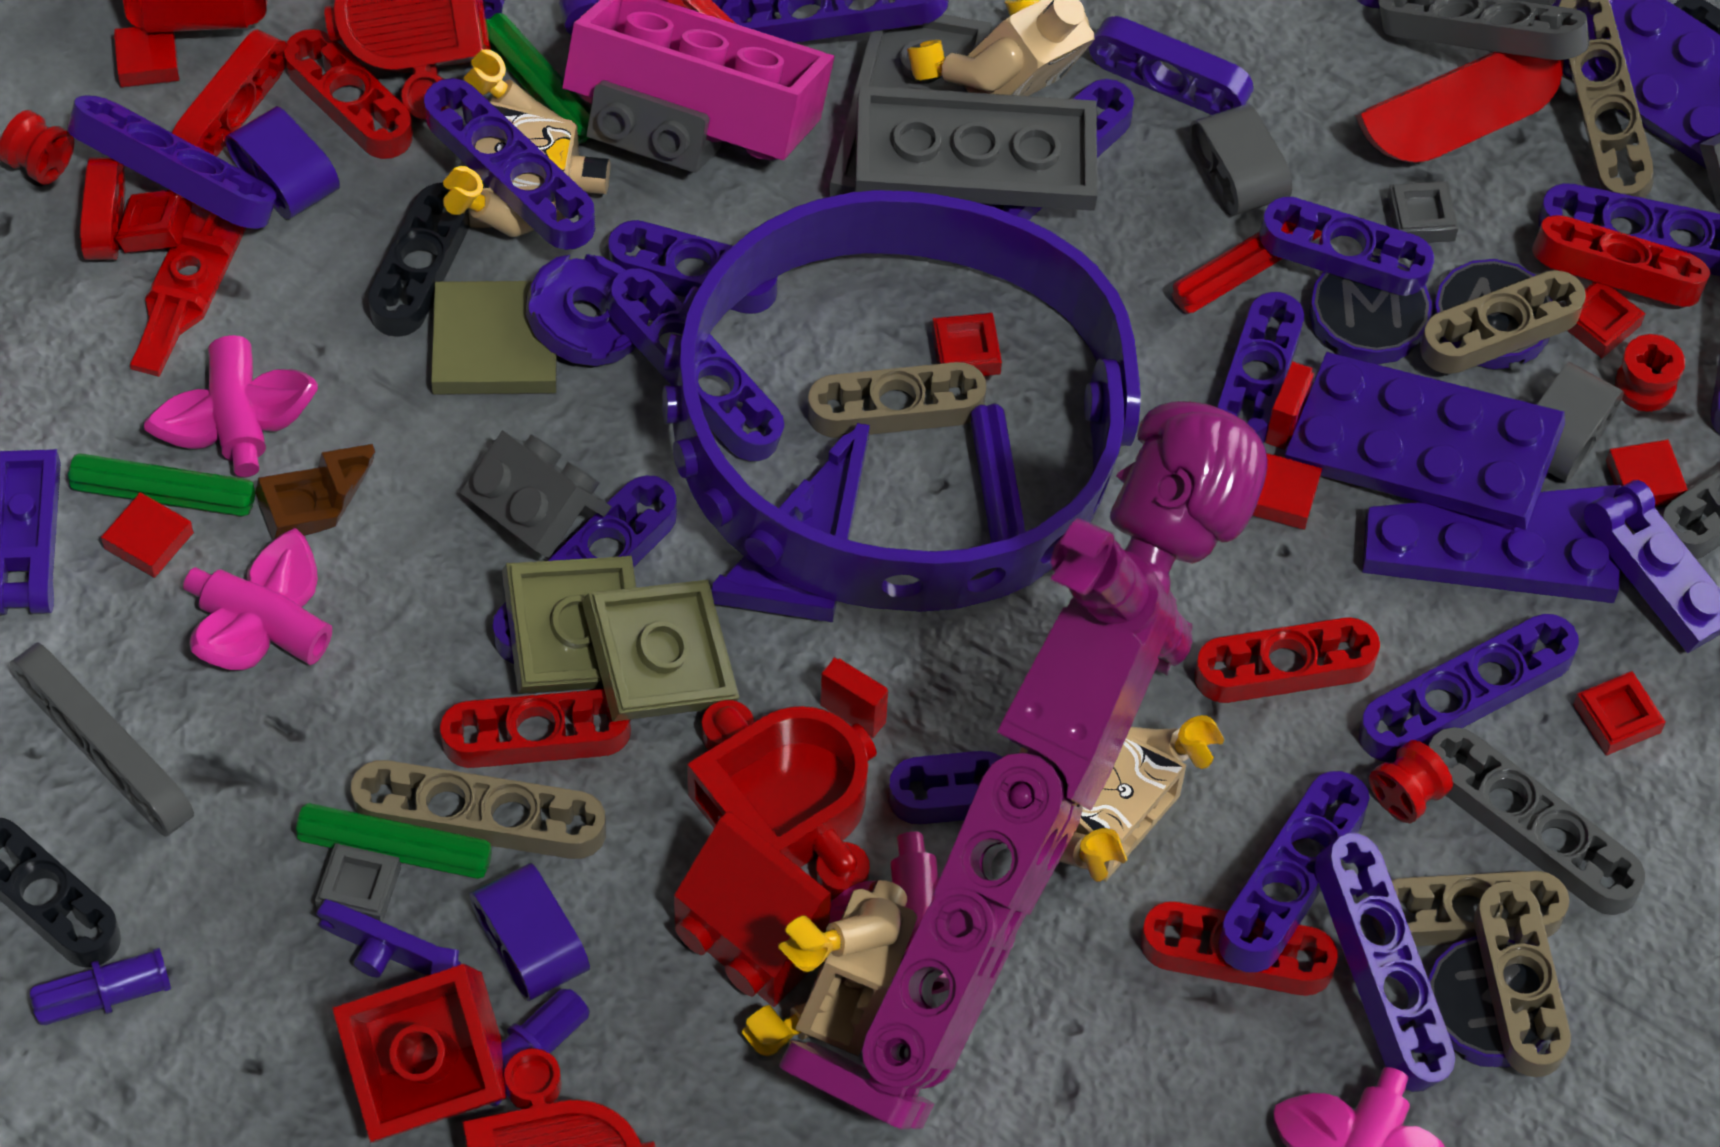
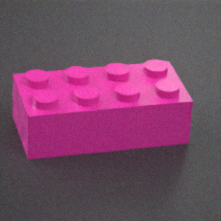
(747, 82)

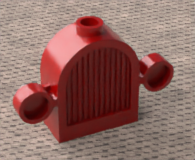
(410, 38)
(791, 780)
(534, 1086)

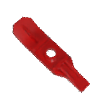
(181, 300)

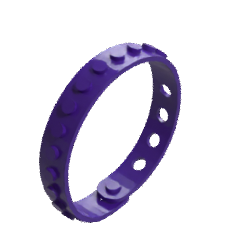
(933, 229)

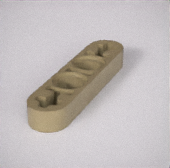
(1610, 94)
(482, 798)

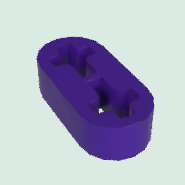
(948, 783)

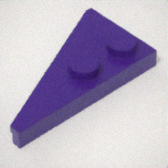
(822, 503)

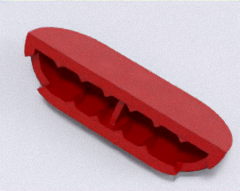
(1460, 106)

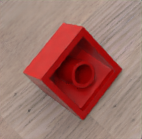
(739, 906)
(422, 1051)

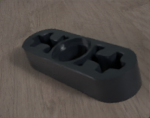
(420, 282)
(50, 919)

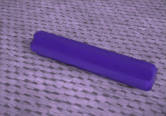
(997, 472)

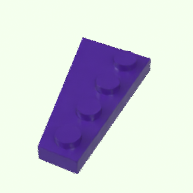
(1446, 546)

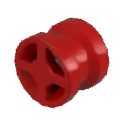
(36, 147)
(1635, 377)
(1410, 781)

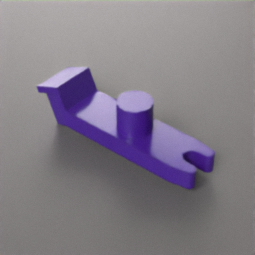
(383, 942)

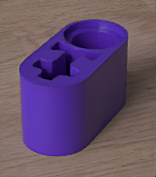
(285, 159)
(529, 931)

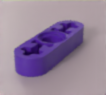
(1136, 55)
(678, 247)
(1358, 268)
(1254, 347)

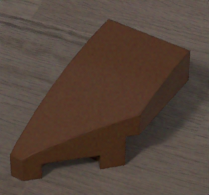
(316, 496)

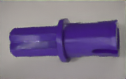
(100, 988)
(546, 1027)

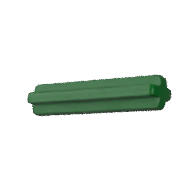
(536, 73)
(162, 484)
(409, 842)

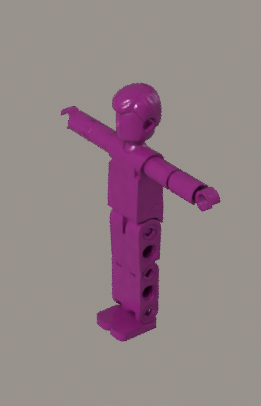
(1072, 714)

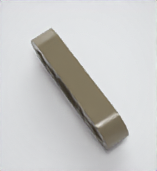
(1489, 343)
(914, 380)
(1421, 891)
(1532, 950)

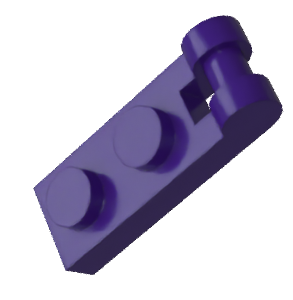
(28, 527)
(1657, 563)

